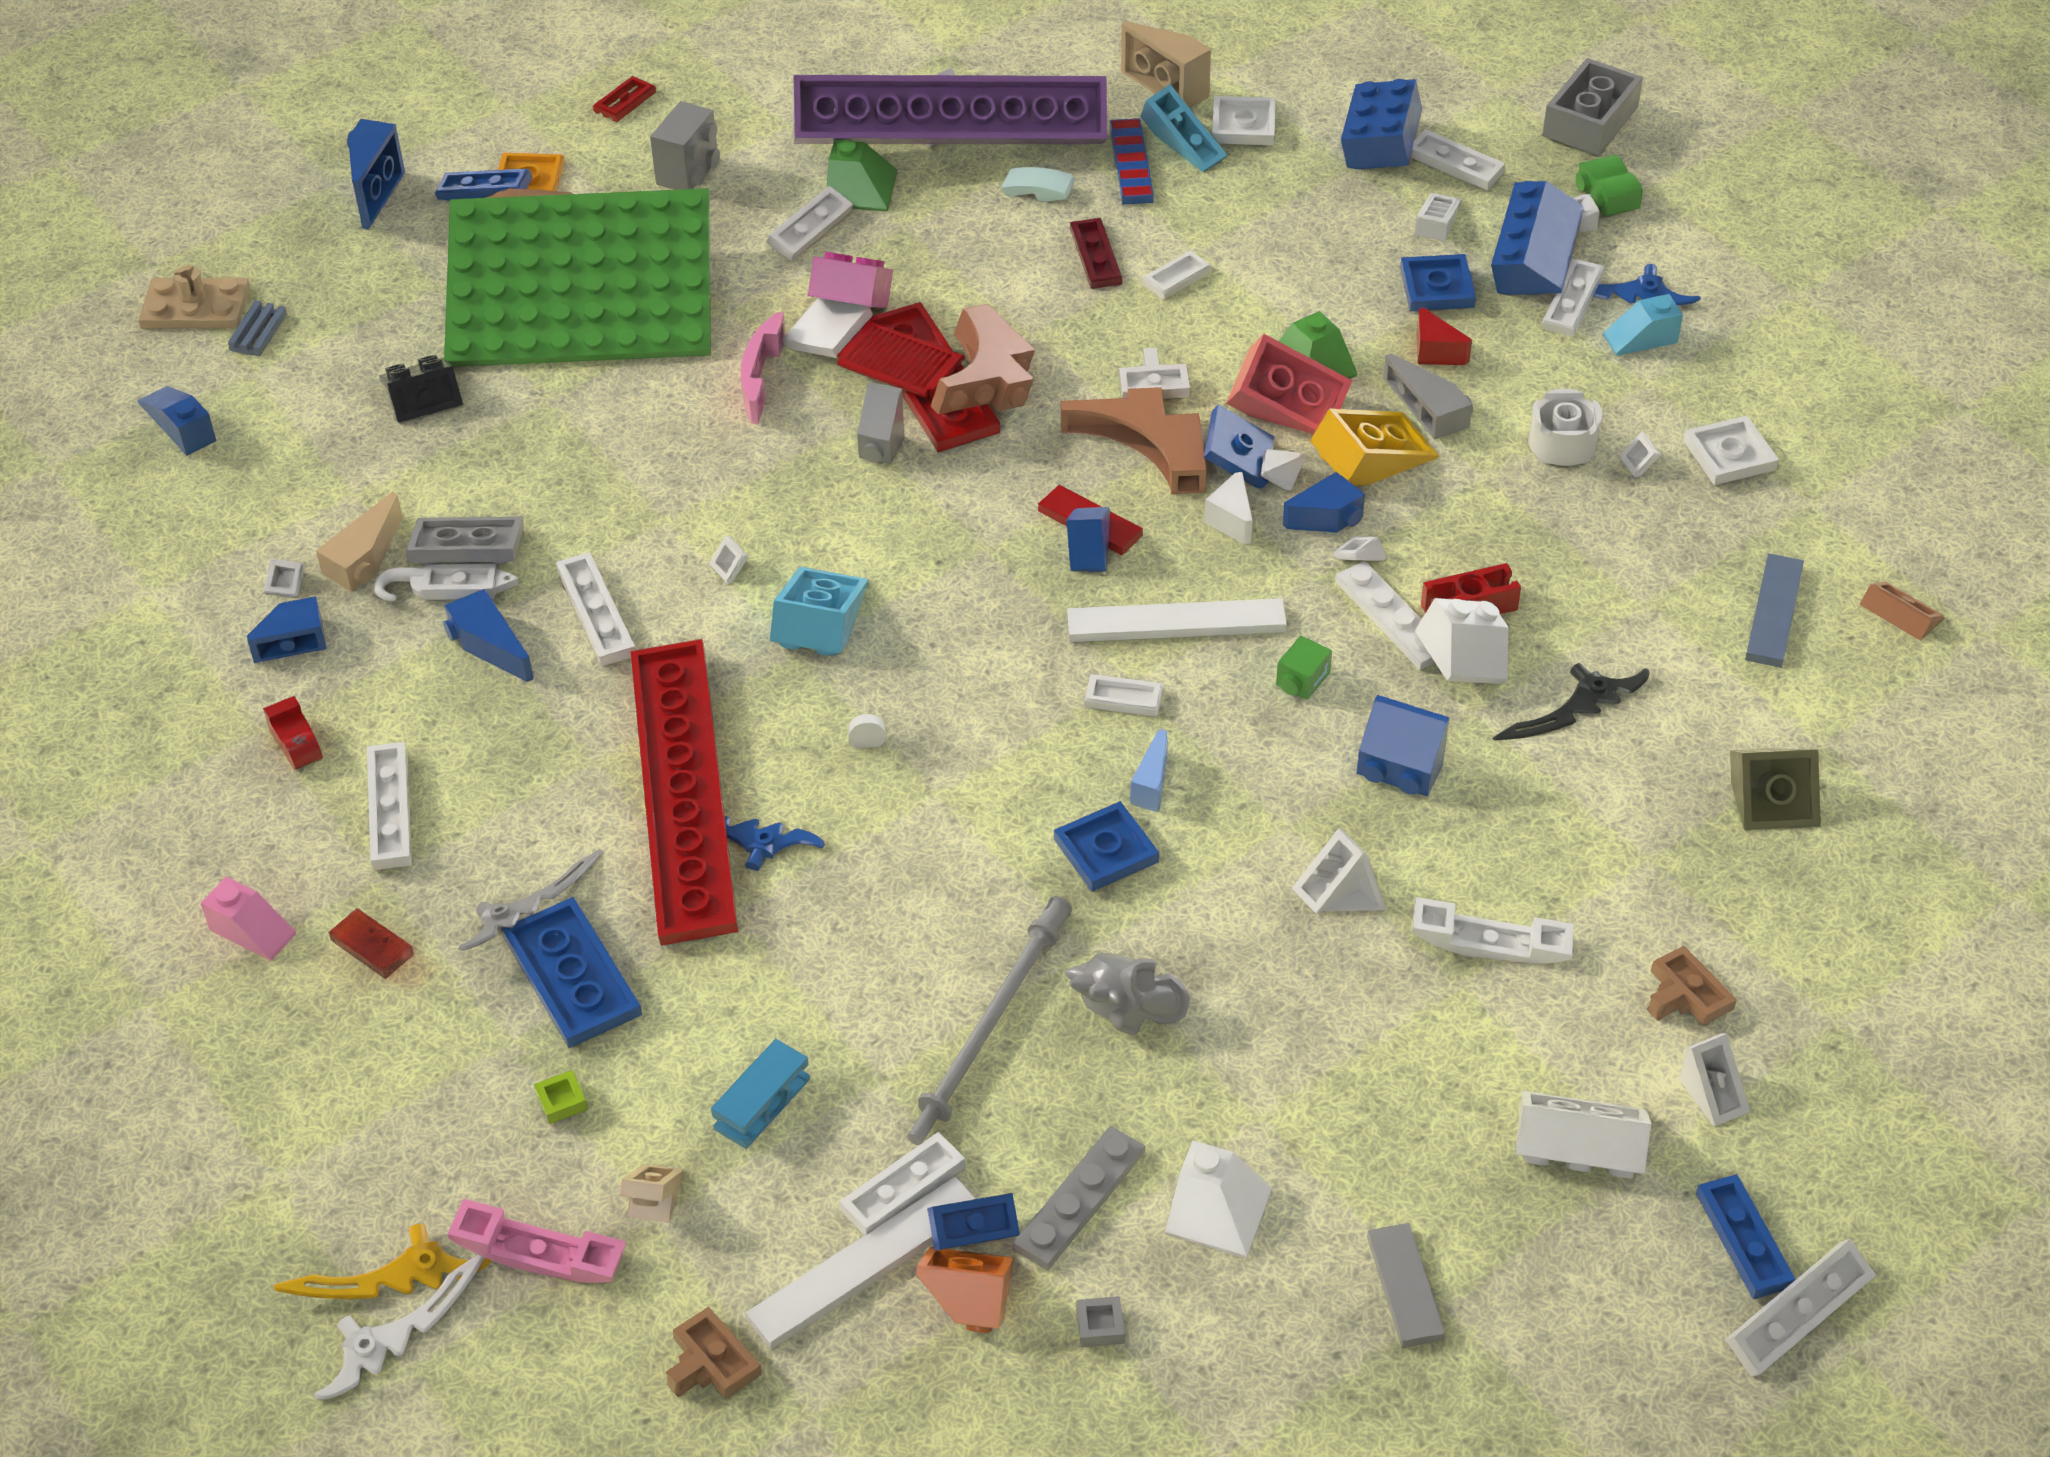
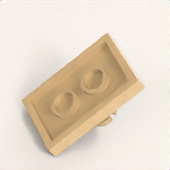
(194, 301)

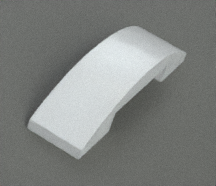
(1483, 938)

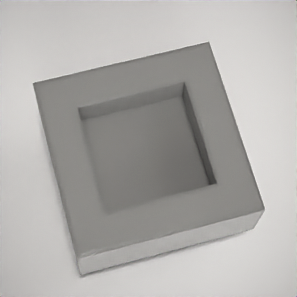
(1100, 1321)

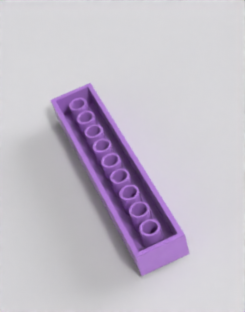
(950, 109)

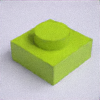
(560, 1096)

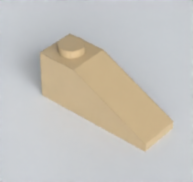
(359, 548)

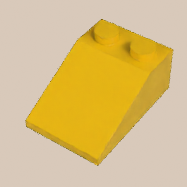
(1370, 444)

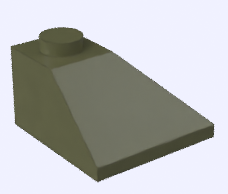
(1776, 787)

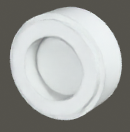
(866, 731)

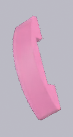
(764, 342)
(533, 1248)

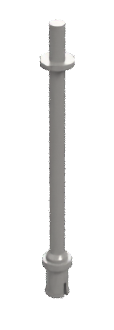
(1042, 934)

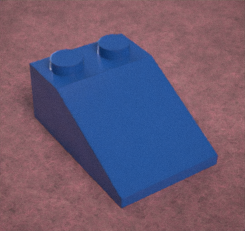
(374, 166)

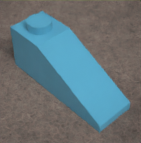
(1180, 129)

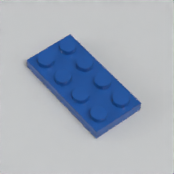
(571, 972)

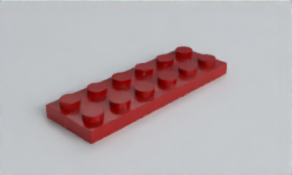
(944, 429)

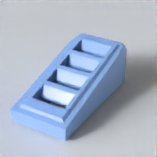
(1149, 777)

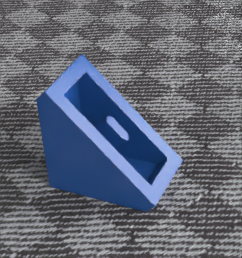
(1088, 539)

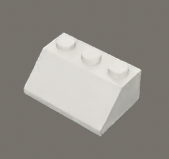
(1583, 1134)

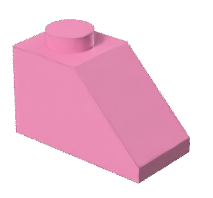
(246, 919)

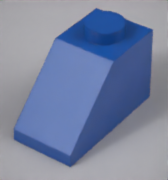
(1325, 506)
(288, 631)

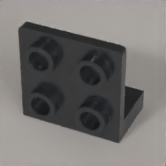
(421, 388)

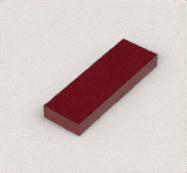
(1096, 253)

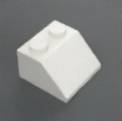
(1466, 640)

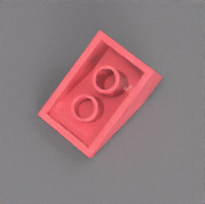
(1286, 386)

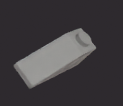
(1430, 398)

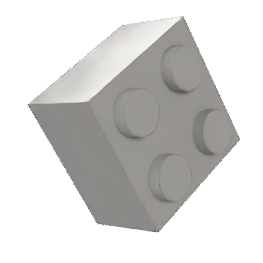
(684, 147)

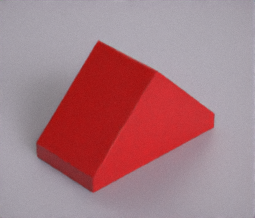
(1440, 342)

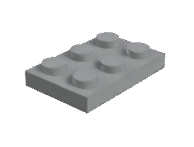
(465, 540)

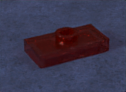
(371, 943)

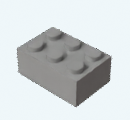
(1592, 106)

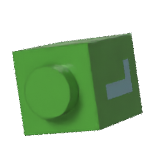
(1303, 668)

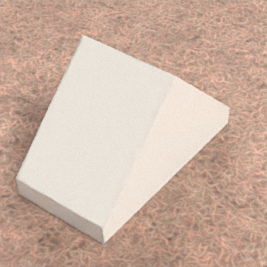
(1229, 509)
(1714, 1080)

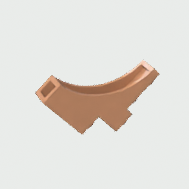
(996, 366)
(1140, 422)

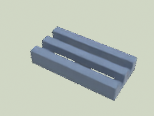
(252, 325)

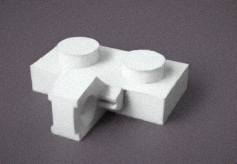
(1170, 377)

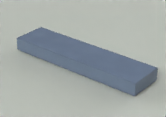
(1774, 610)

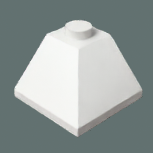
(1217, 1201)

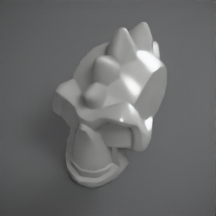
(1129, 991)

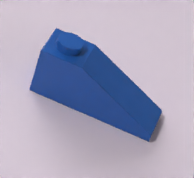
(180, 418)
(486, 634)

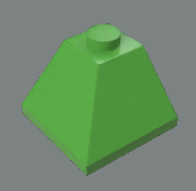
(861, 175)
(1321, 341)

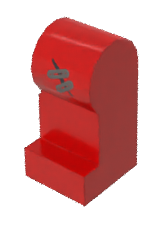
(292, 732)

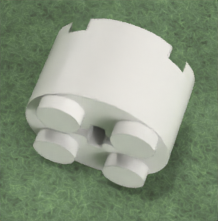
(1564, 428)

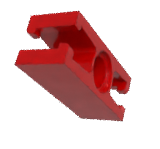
(1479, 585)

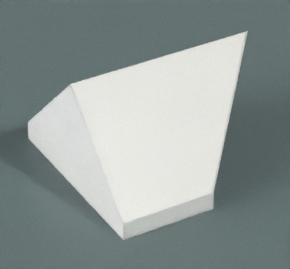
(1340, 879)

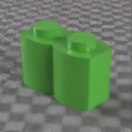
(1609, 185)

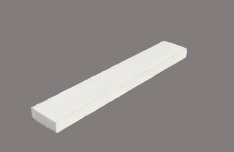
(1176, 620)
(851, 1268)

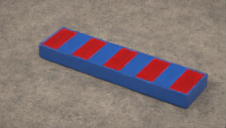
(1131, 161)

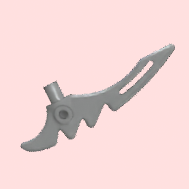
(502, 915)

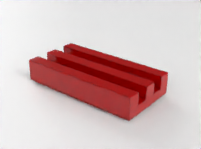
(627, 102)

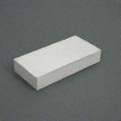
(1176, 275)
(1123, 695)

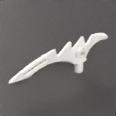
(368, 1345)

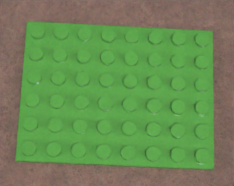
(578, 277)

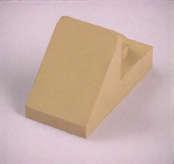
(652, 1191)

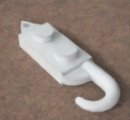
(447, 580)

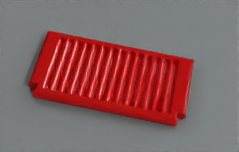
(898, 359)

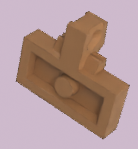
(1688, 987)
(710, 1356)

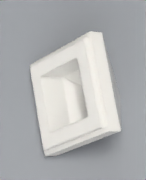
(1640, 455)
(728, 559)

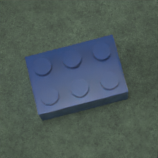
(1381, 124)

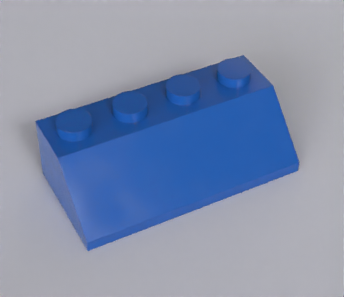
(1536, 240)

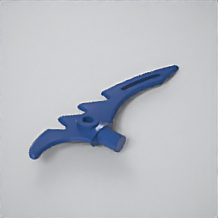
(1645, 287)
(767, 840)

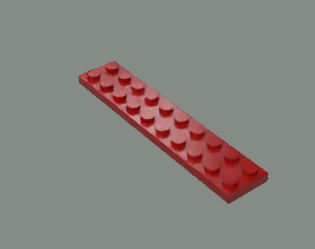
(683, 794)

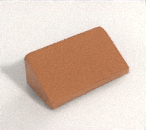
(1901, 609)

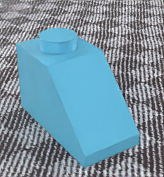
(1645, 326)

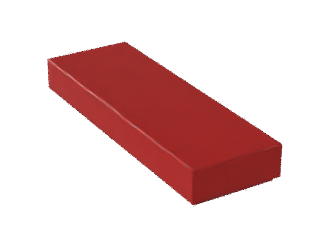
(1062, 502)

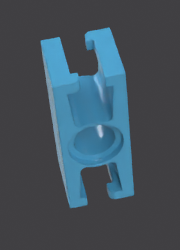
(760, 1093)

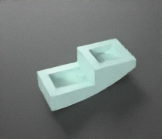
(1043, 182)

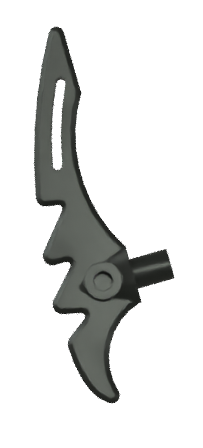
(1590, 690)

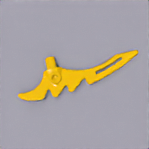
(420, 1262)

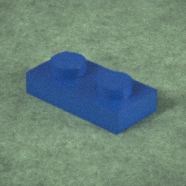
(973, 1221)

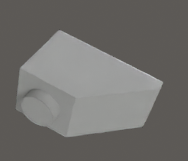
(881, 423)

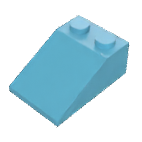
(817, 610)

